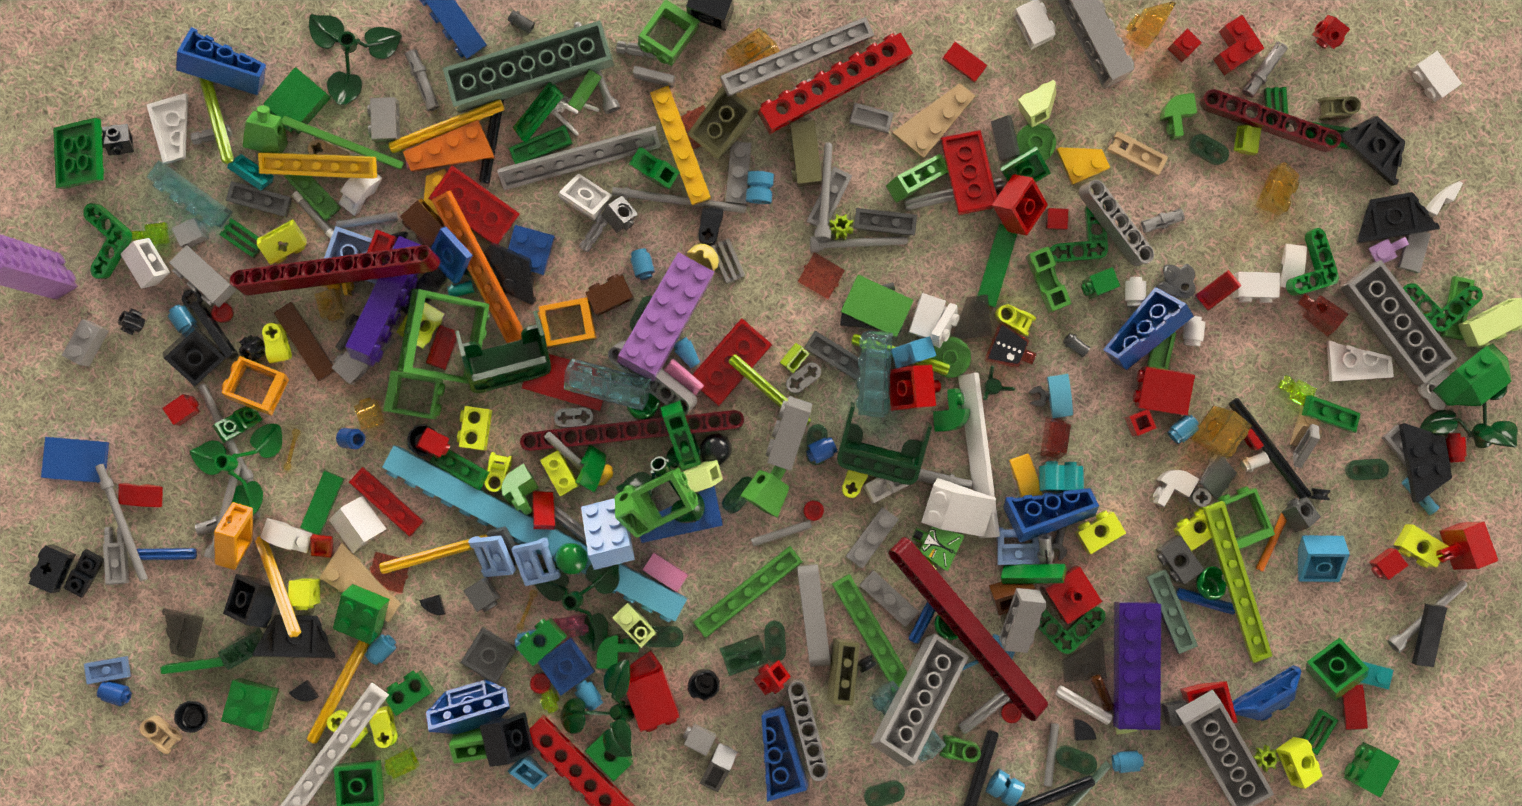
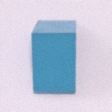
(528, 772)

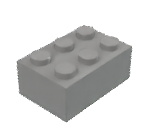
(788, 432)

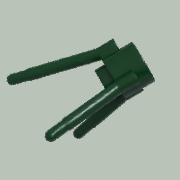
(993, 385)

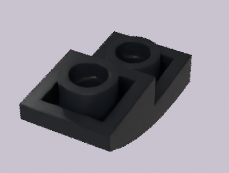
(84, 573)

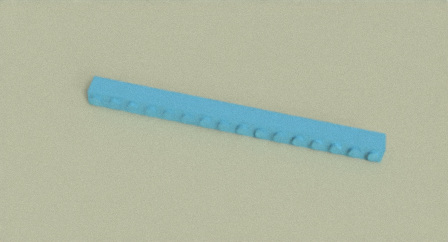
(520, 526)

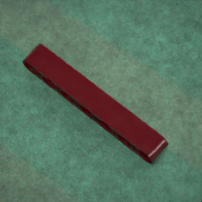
(1280, 120)

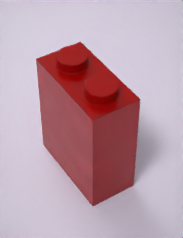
(1164, 390)
(652, 700)

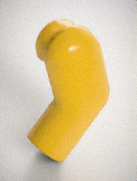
(606, 476)

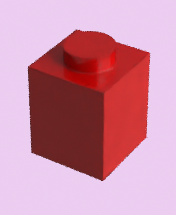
(1184, 45)
(181, 409)
(1140, 422)
(433, 443)
(1388, 564)

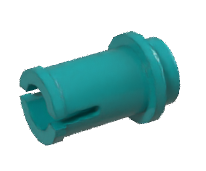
(460, 289)

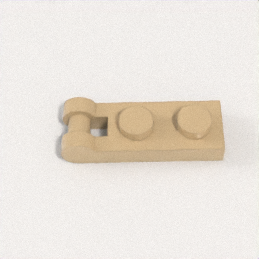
(1138, 154)

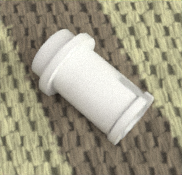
(1255, 461)

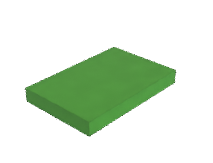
(877, 305)

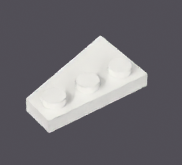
(170, 126)
(1351, 363)

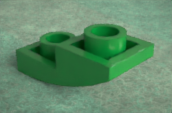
(237, 423)
(593, 468)

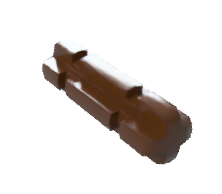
(1102, 693)

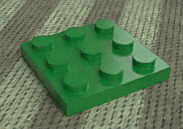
(78, 153)

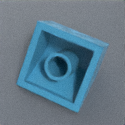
(1322, 558)

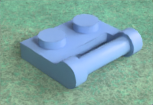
(496, 553)
(1016, 553)
(530, 565)

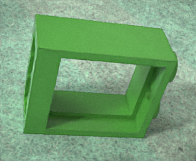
(677, 17)
(394, 389)
(648, 507)
(1266, 528)

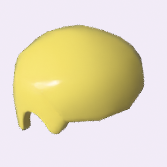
(704, 255)

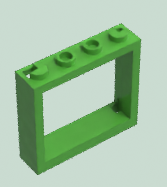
(413, 324)

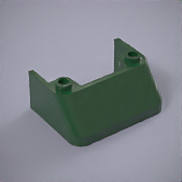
(507, 362)
(881, 462)

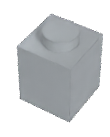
(191, 232)
(699, 738)

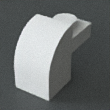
(356, 191)
(1174, 480)
(286, 536)

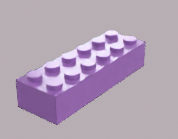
(665, 317)

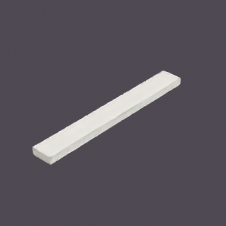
(978, 445)
(336, 747)

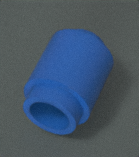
(350, 438)
(821, 450)
(114, 693)

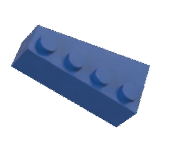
(456, 26)
(219, 63)
(1147, 327)
(1049, 512)
(710, 519)
(781, 756)

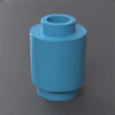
(642, 264)
(181, 318)
(1183, 429)
(380, 649)
(588, 694)
(1127, 761)

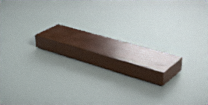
(304, 341)

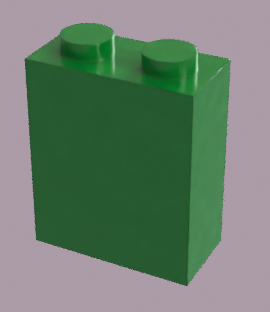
(297, 99)

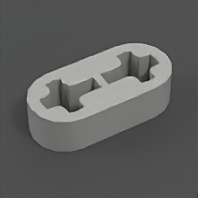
(799, 374)
(575, 422)

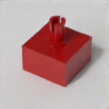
(1020, 204)
(913, 387)
(1468, 546)
(1073, 596)

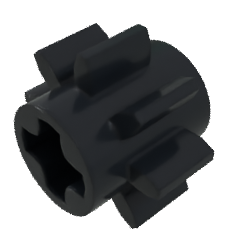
(131, 321)
(252, 348)

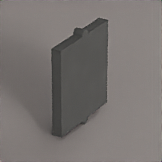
(1218, 477)

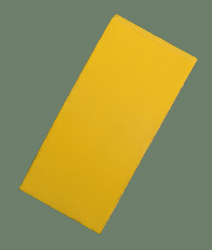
(1025, 475)

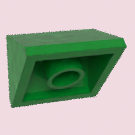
(1027, 164)

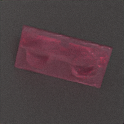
(573, 624)

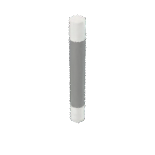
(313, 214)

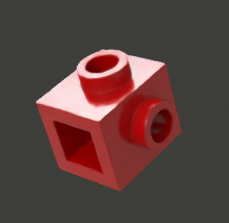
(1330, 32)
(771, 677)

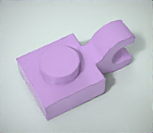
(1385, 250)

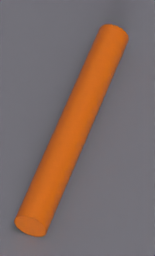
(1271, 543)

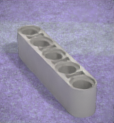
(1125, 225)
(659, 386)
(813, 615)
(810, 739)

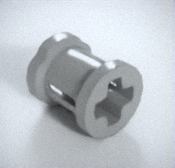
(1203, 492)

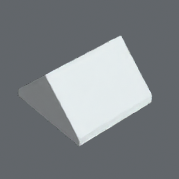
(585, 196)
(357, 523)

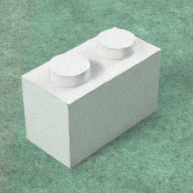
(1035, 23)
(1435, 76)
(145, 263)
(1257, 286)
(926, 316)

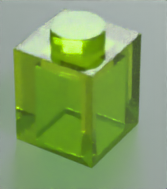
(401, 763)

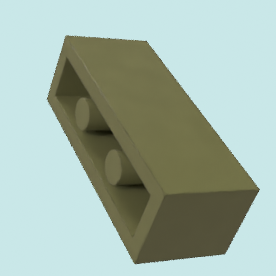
(804, 153)
(843, 671)

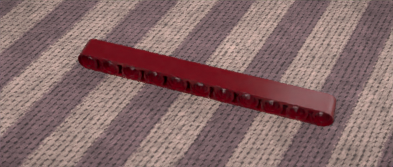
(335, 270)
(622, 427)
(968, 628)

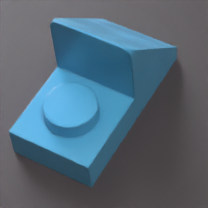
(913, 352)

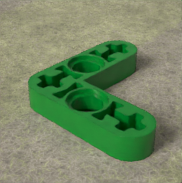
(112, 235)
(1092, 241)
(1320, 274)
(1437, 312)
(1075, 640)

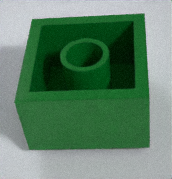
(361, 614)
(1337, 669)
(249, 704)
(1371, 769)
(359, 783)

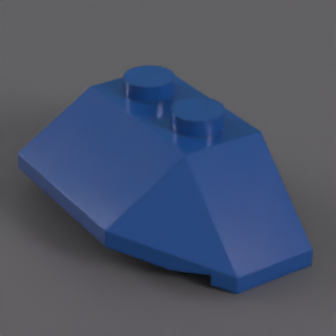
(1269, 696)
(467, 707)

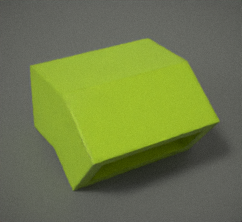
(1247, 140)
(791, 355)

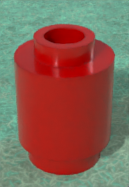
(1456, 447)

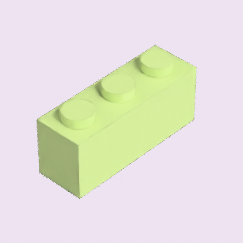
(1492, 323)

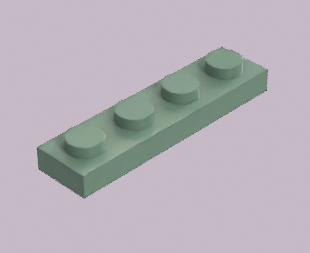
(1172, 611)

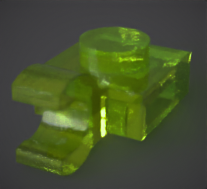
(156, 232)
(1297, 390)
(549, 701)

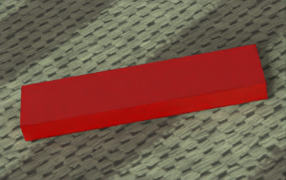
(386, 501)

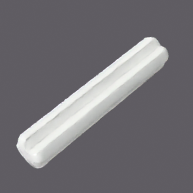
(1084, 705)

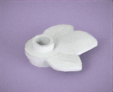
(1423, 389)

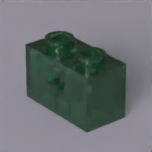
(240, 649)
(743, 655)

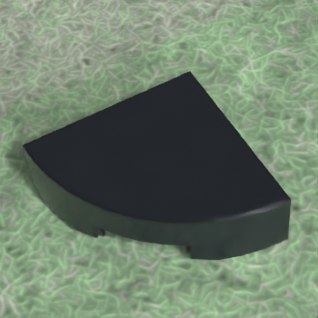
(433, 605)
(304, 692)
(1083, 731)

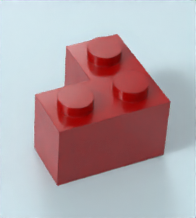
(1242, 45)

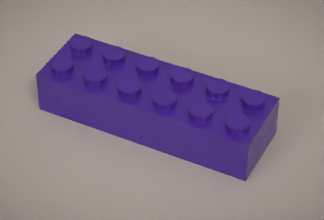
(381, 314)
(1137, 665)

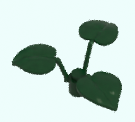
(328, 29)
(1499, 433)
(660, 467)
(605, 582)
(618, 737)

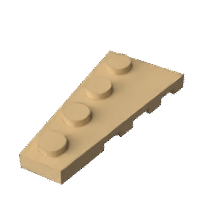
(931, 124)
(347, 569)

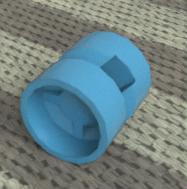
(760, 185)
(1004, 787)

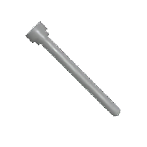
(609, 103)
(823, 231)
(816, 244)
(210, 552)
(1398, 642)

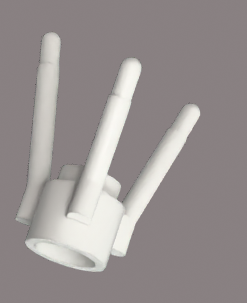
(562, 105)

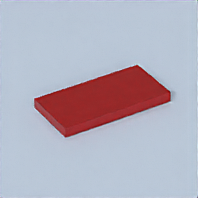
(969, 172)
(481, 209)
(716, 372)
(553, 385)

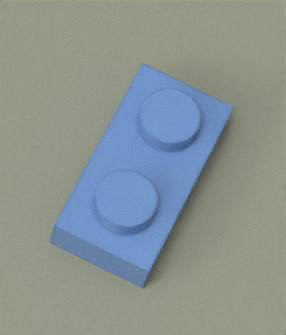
(107, 670)

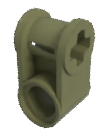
(1334, 107)

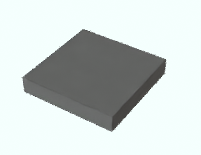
(489, 655)

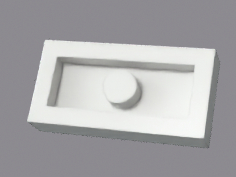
(942, 330)

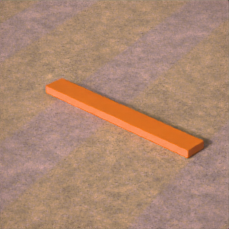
(479, 268)

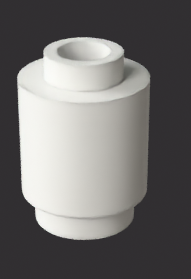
(1135, 291)
(1194, 331)

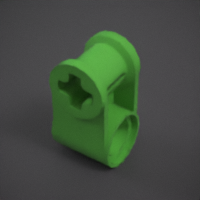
(958, 749)

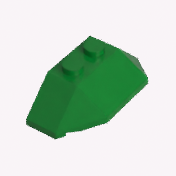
(1476, 379)

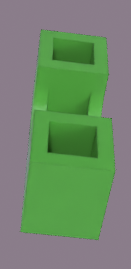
(1043, 270)

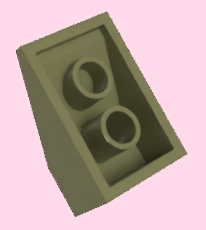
(723, 122)

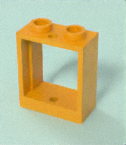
(587, 319)
(274, 393)
(233, 538)

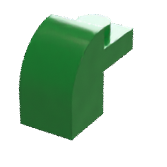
(654, 169)
(954, 417)
(609, 650)

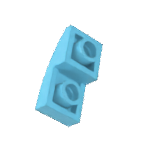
(1060, 396)

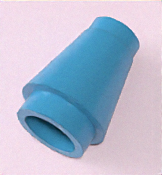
(686, 351)

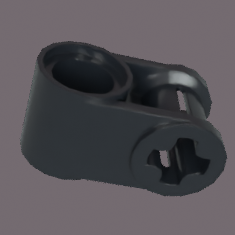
(710, 222)

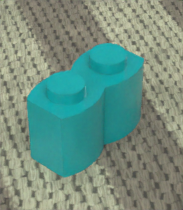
(1061, 477)

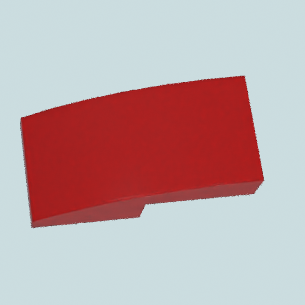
(140, 495)
(1355, 709)

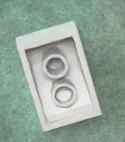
(958, 509)

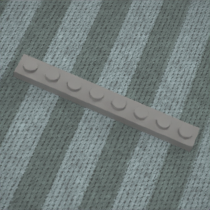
(796, 56)
(578, 158)

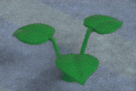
(212, 459)

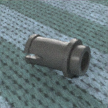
(520, 21)
(1076, 344)

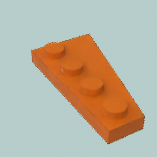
(455, 147)

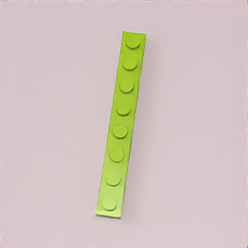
(1237, 581)

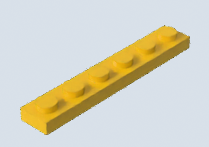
(680, 145)
(317, 165)

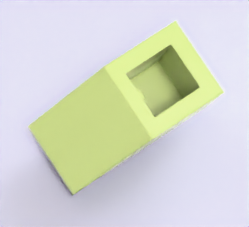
(1038, 104)
(703, 475)
(634, 624)

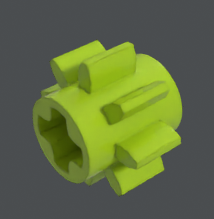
(843, 222)
(1261, 753)

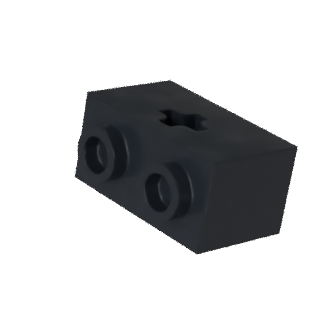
(60, 563)

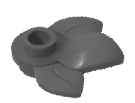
(1176, 278)

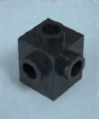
(117, 139)

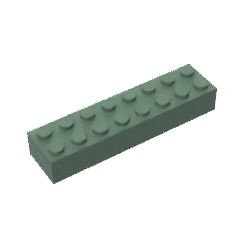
(528, 66)

